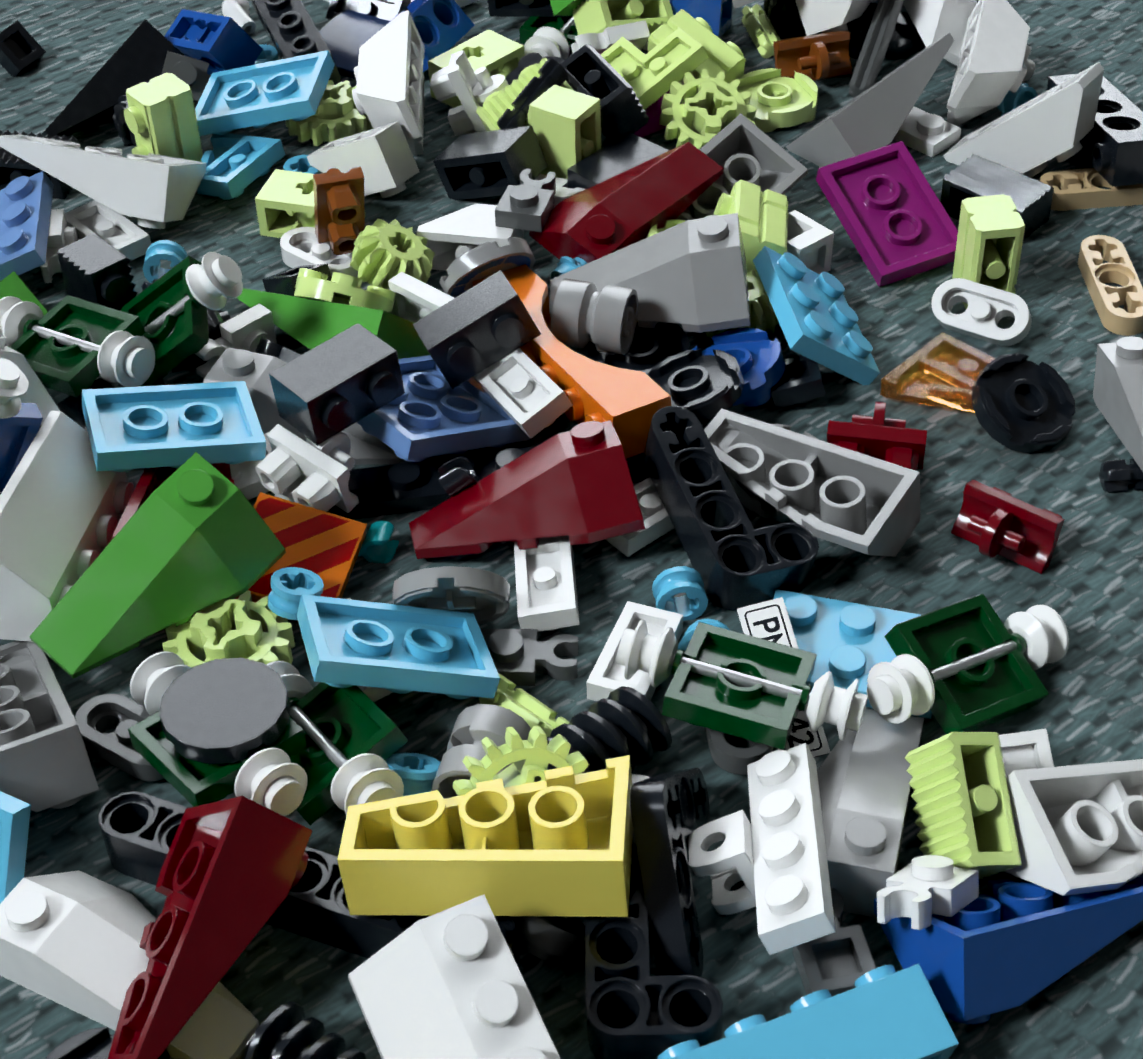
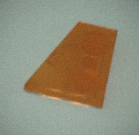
(937, 374)

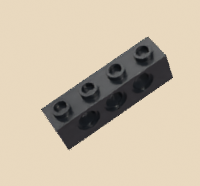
(291, 29)
(1116, 139)

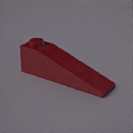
(628, 205)
(560, 488)
(220, 887)

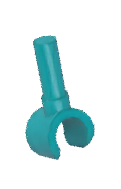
(376, 545)

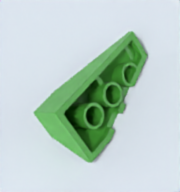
(318, 321)
(171, 559)

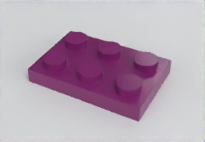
(890, 213)

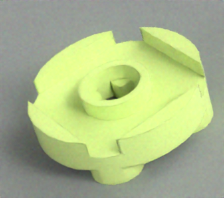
(779, 99)
(342, 289)

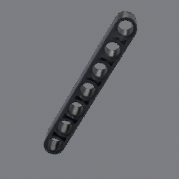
(140, 833)

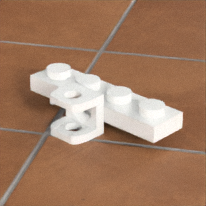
(775, 855)

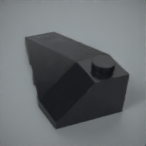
(134, 62)

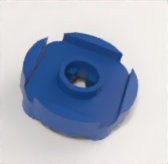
(758, 359)

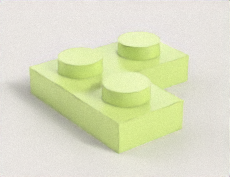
(655, 71)

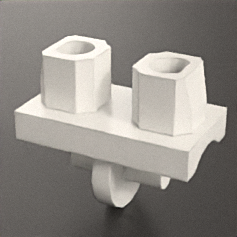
(470, 87)
(319, 469)

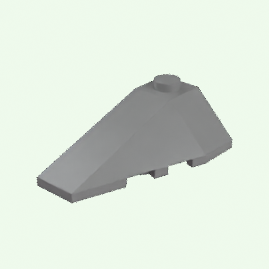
(680, 275)
(1120, 391)
(866, 806)

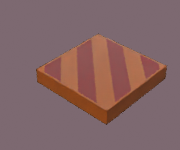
(312, 542)

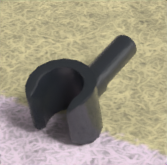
(457, 475)

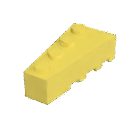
(526, 847)

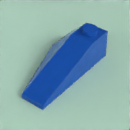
(1011, 943)

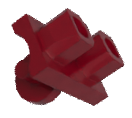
(880, 438)
(1007, 526)

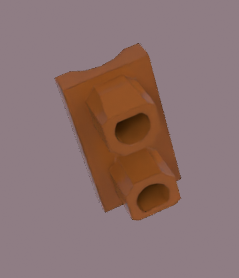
(814, 55)
(339, 208)

